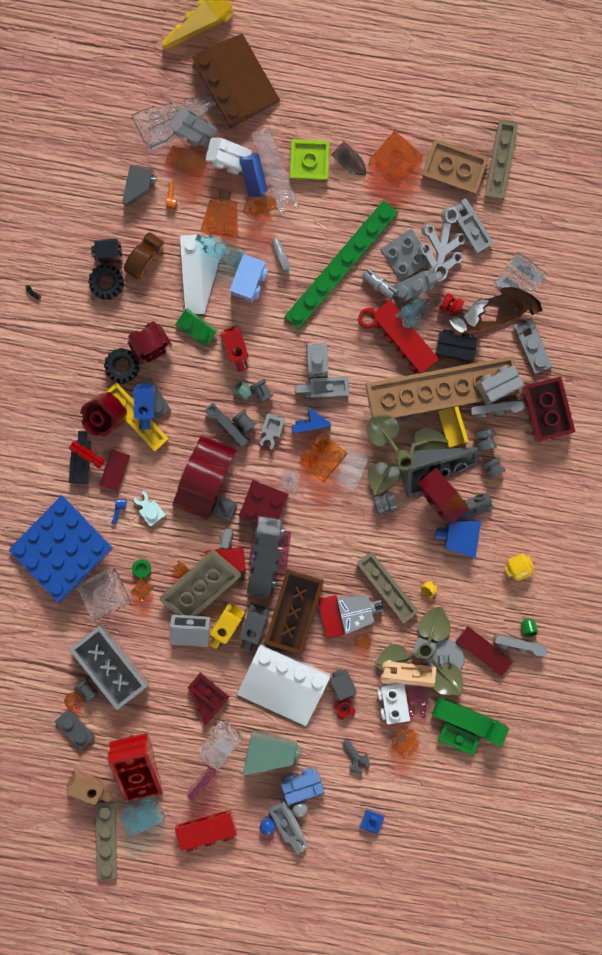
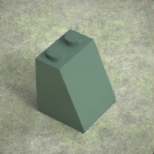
(269, 752)

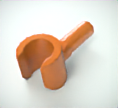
(171, 202)

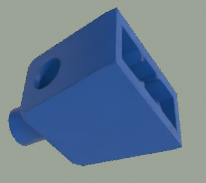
(144, 396)
(460, 536)

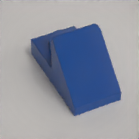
(316, 422)

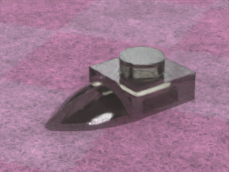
(349, 159)

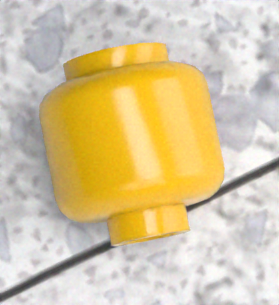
(519, 567)

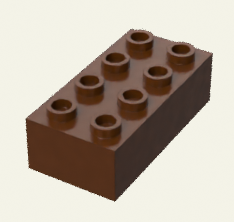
(294, 611)

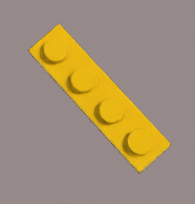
(154, 436)

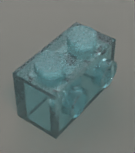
(142, 817)

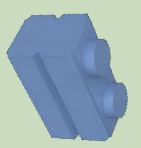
(302, 786)

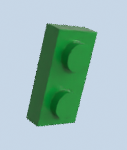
(196, 327)
(459, 738)

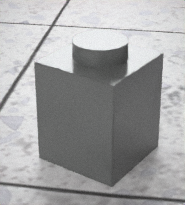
(343, 684)

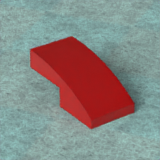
(331, 617)

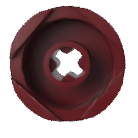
(149, 342)
(103, 414)

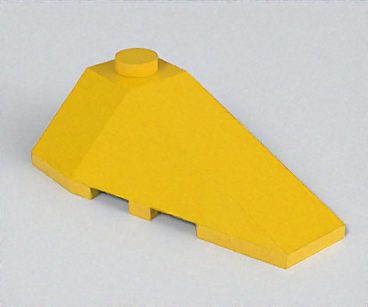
(206, 16)

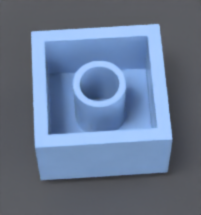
(248, 277)

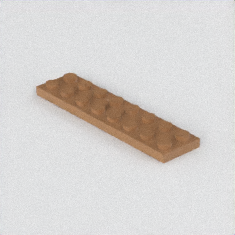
(432, 389)

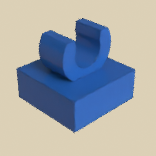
(371, 821)

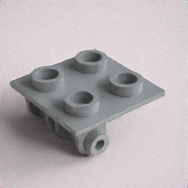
(404, 255)

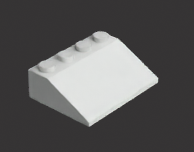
(283, 684)

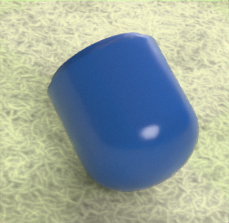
(267, 826)

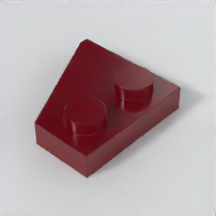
(207, 697)

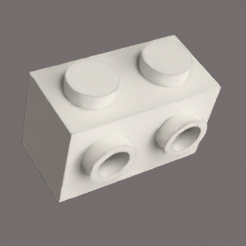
(394, 702)

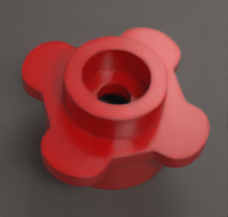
(344, 713)

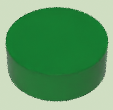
(141, 568)

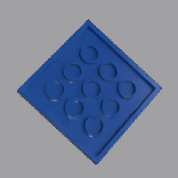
(60, 549)

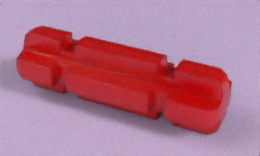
(86, 454)

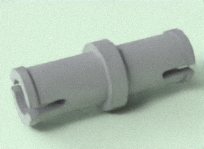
(379, 284)

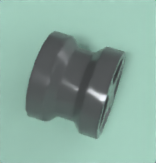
(493, 467)

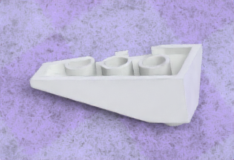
(198, 274)

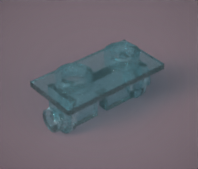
(412, 311)

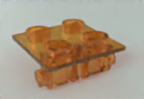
(322, 457)

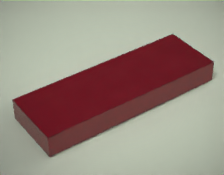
(484, 651)

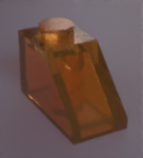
(186, 161)

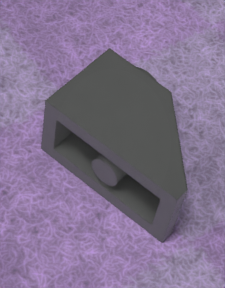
(138, 184)

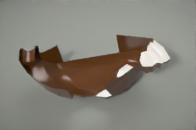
(511, 303)

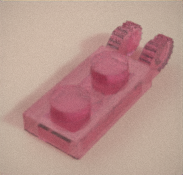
(418, 694)

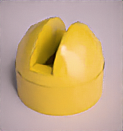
(429, 589)

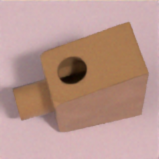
(81, 783)

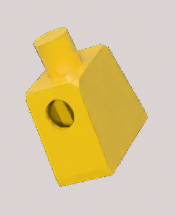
(229, 621)

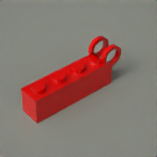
(407, 340)

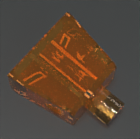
(221, 216)

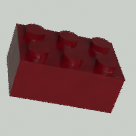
(548, 409)

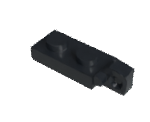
(79, 467)

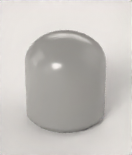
(299, 809)

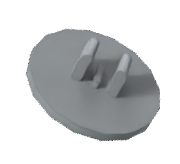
(447, 652)

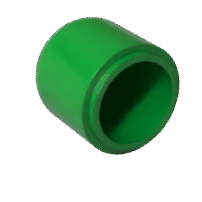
(529, 627)

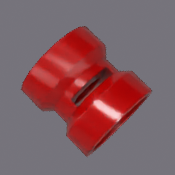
(455, 307)

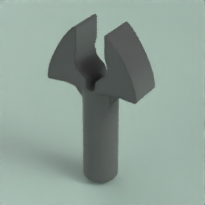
(354, 754)

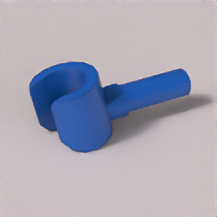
(119, 504)

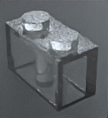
(350, 469)

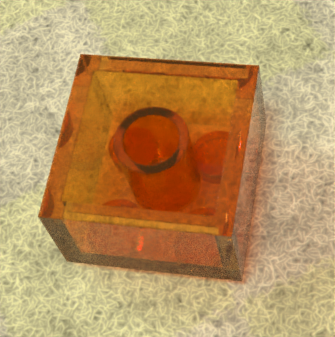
(395, 159)

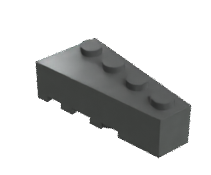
(264, 556)

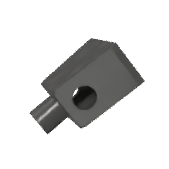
(254, 621)

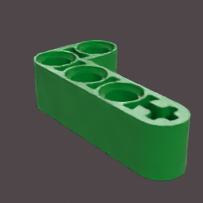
(471, 721)

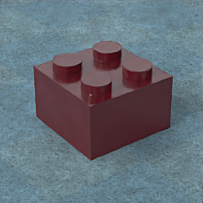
(442, 496)
(263, 502)

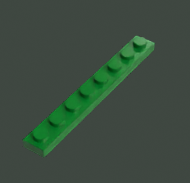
(341, 264)

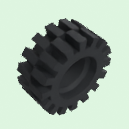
(102, 270)
(110, 365)

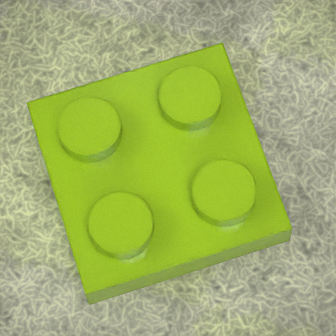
(309, 159)

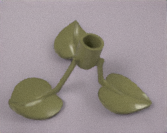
(382, 429)
(437, 627)

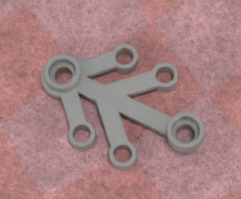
(441, 247)

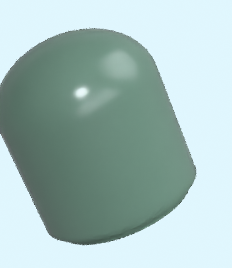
(243, 391)

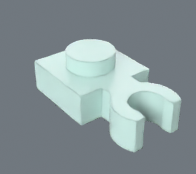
(151, 510)

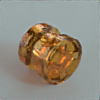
(141, 589)

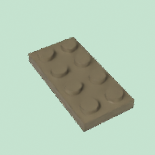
(200, 585)

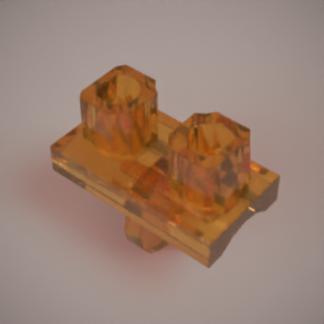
(259, 207)

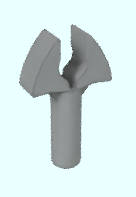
(281, 255)

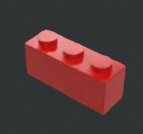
(206, 830)

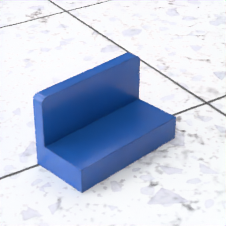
(253, 175)

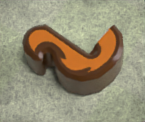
(143, 255)

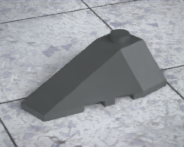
(445, 460)

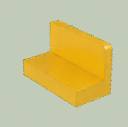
(453, 426)

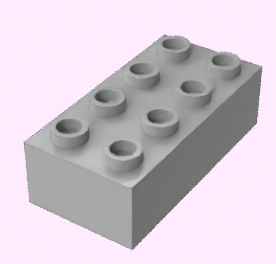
(109, 667)

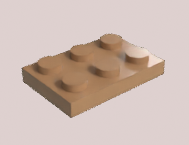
(455, 166)

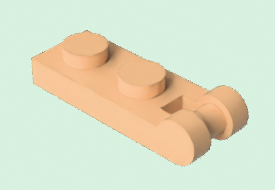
(408, 674)

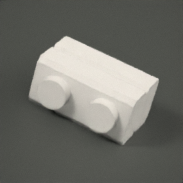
(226, 154)

